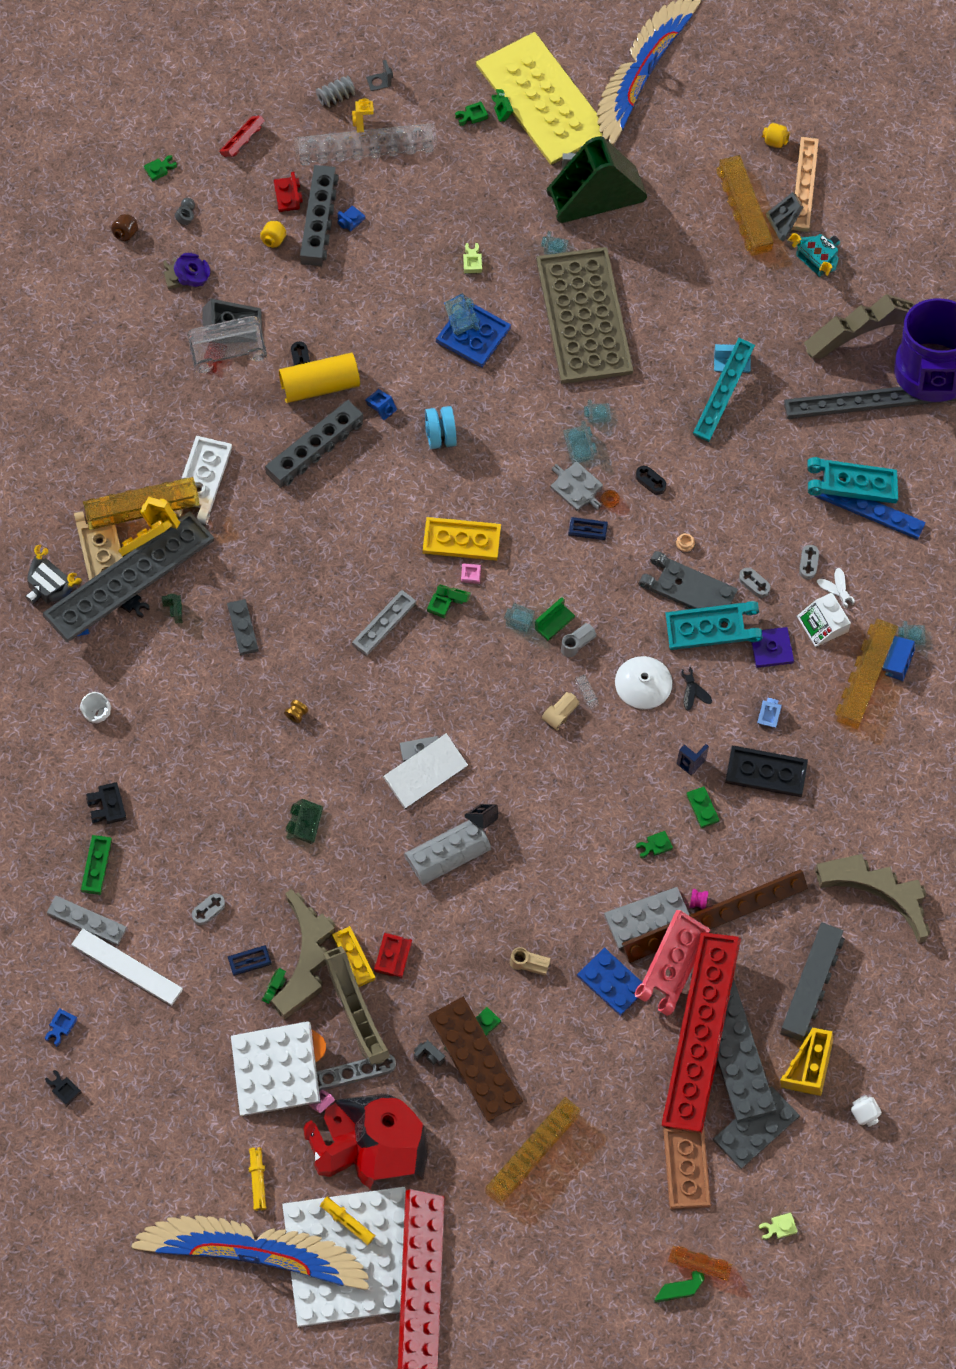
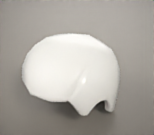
(92, 703)

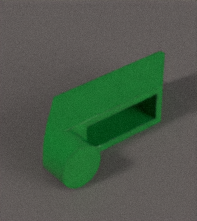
(680, 1289)

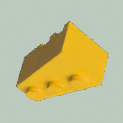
(810, 1065)

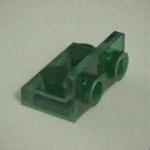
(304, 821)

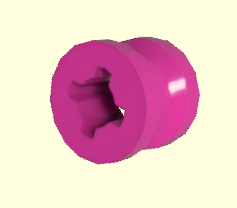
(698, 899)

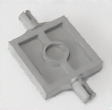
(577, 486)

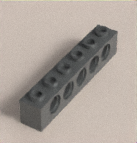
(321, 176)
(317, 435)

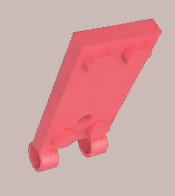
(678, 955)

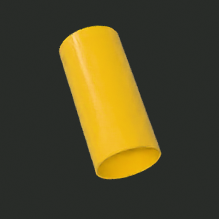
(319, 377)

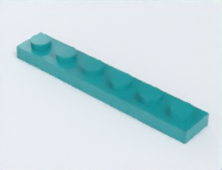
(723, 389)

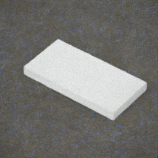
(425, 771)

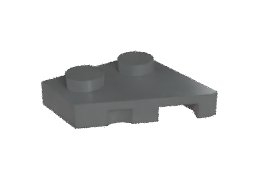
(785, 215)

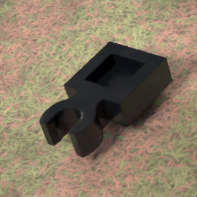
(134, 603)
(64, 1090)

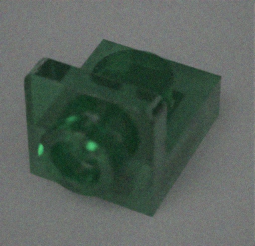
(175, 603)

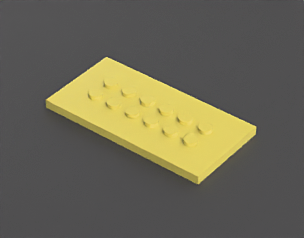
(541, 97)

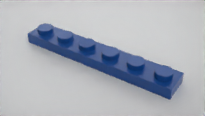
(878, 513)

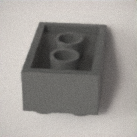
(221, 311)

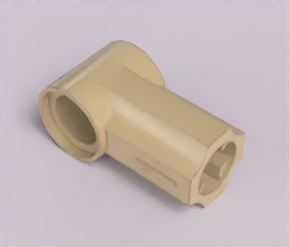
(558, 713)
(532, 962)

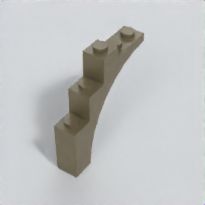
(904, 897)
(303, 985)
(354, 1006)

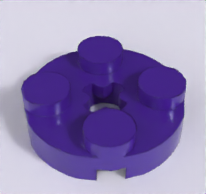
(188, 277)

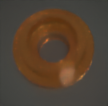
(613, 494)

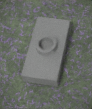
(412, 747)

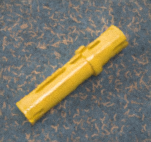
(256, 1170)
(339, 1214)

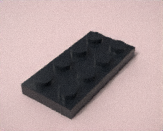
(766, 771)

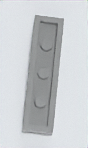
(384, 622)
(86, 919)

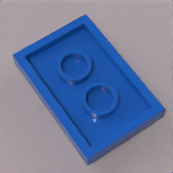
(610, 981)

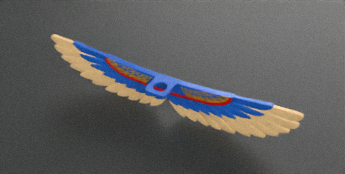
(631, 77)
(276, 1249)

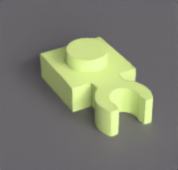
(472, 260)
(781, 1225)

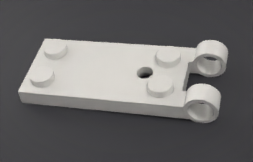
(206, 466)

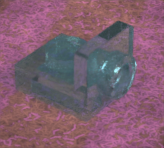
(554, 245)
(597, 412)
(912, 632)

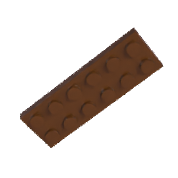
(475, 1059)

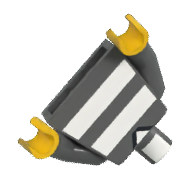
(47, 580)

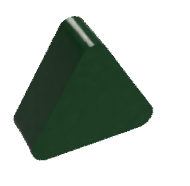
(595, 182)

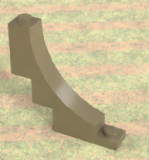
(839, 330)

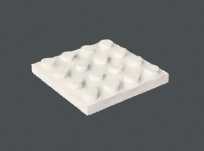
(275, 1069)

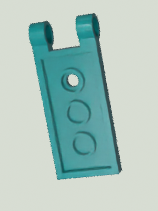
(860, 480)
(703, 626)

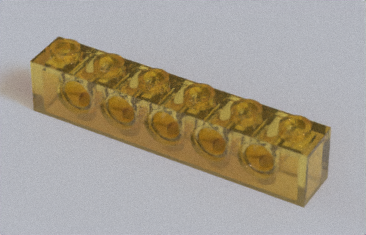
(532, 1151)

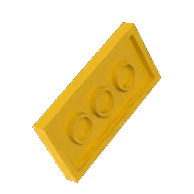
(461, 538)

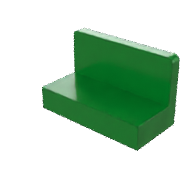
(553, 619)

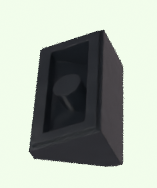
(483, 815)

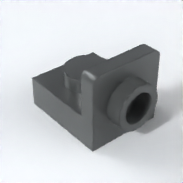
(433, 1054)

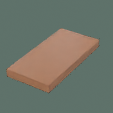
(686, 1169)

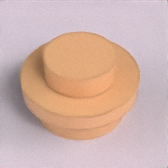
(685, 542)

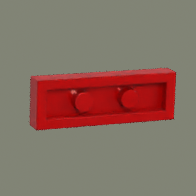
(242, 137)

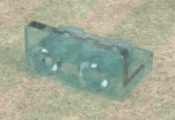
(462, 314)
(579, 443)

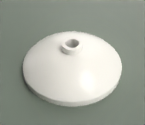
(641, 692)

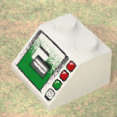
(824, 620)

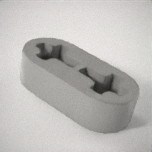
(813, 562)
(755, 579)
(205, 905)

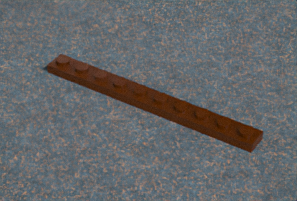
(722, 912)

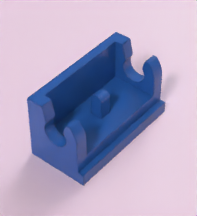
(899, 658)

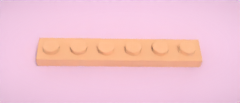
(805, 181)

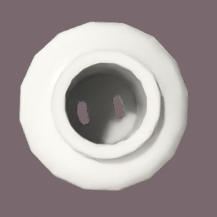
(866, 1111)

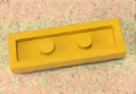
(144, 536)
(356, 957)

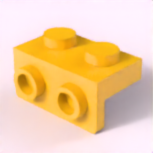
(362, 107)
(158, 510)

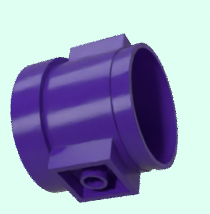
(925, 371)

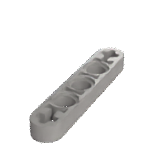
(358, 1075)

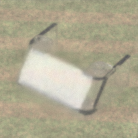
(226, 341)

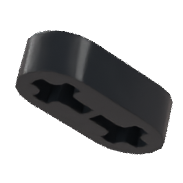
(295, 357)
(652, 476)

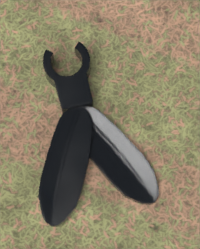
(693, 689)

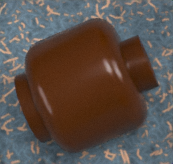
(124, 227)

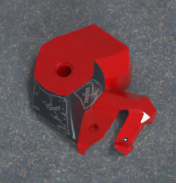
(373, 1134)

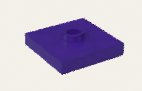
(773, 648)

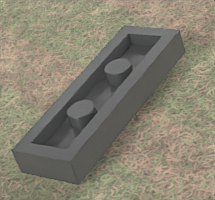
(242, 627)

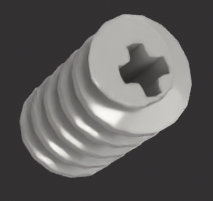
(335, 91)

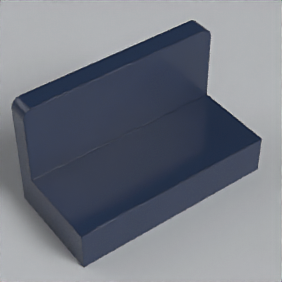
(691, 761)

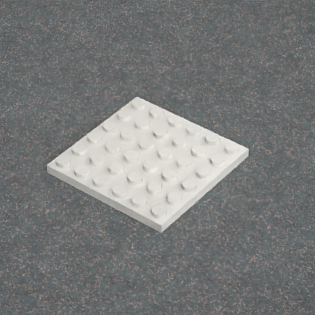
(382, 1259)

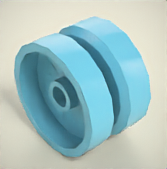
(440, 427)

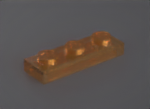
(700, 1262)

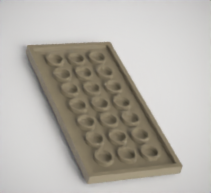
(584, 315)

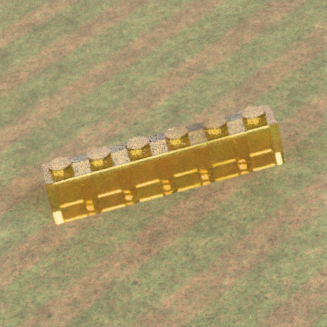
(745, 205)
(127, 505)
(866, 674)

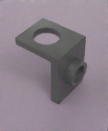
(385, 77)

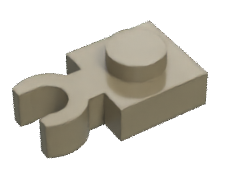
(170, 276)

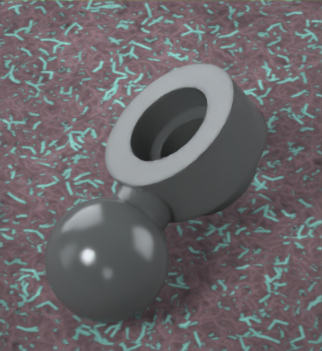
(184, 213)

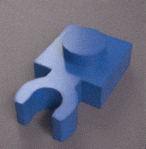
(61, 1024)

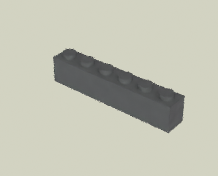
(811, 982)

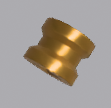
(296, 711)

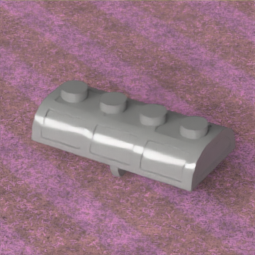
(447, 851)

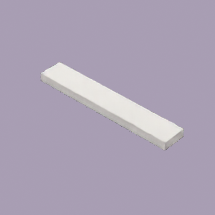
(127, 967)

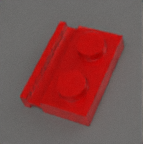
(393, 955)

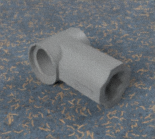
(578, 639)

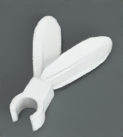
(838, 588)

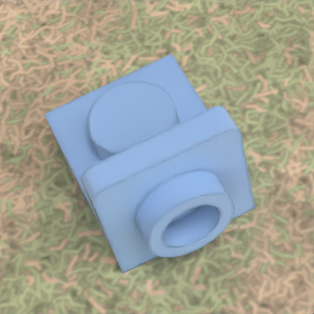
(769, 712)

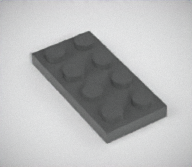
(748, 1138)

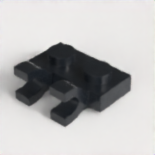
(111, 801)

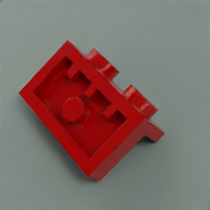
(287, 194)

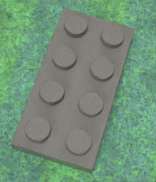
(644, 915)

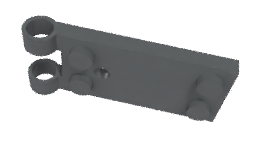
(696, 588)

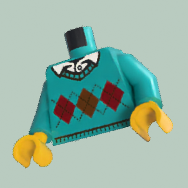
(817, 252)

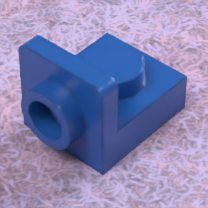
(350, 218)
(382, 403)

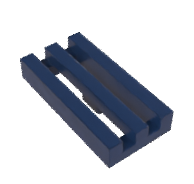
(587, 528)
(267, 962)

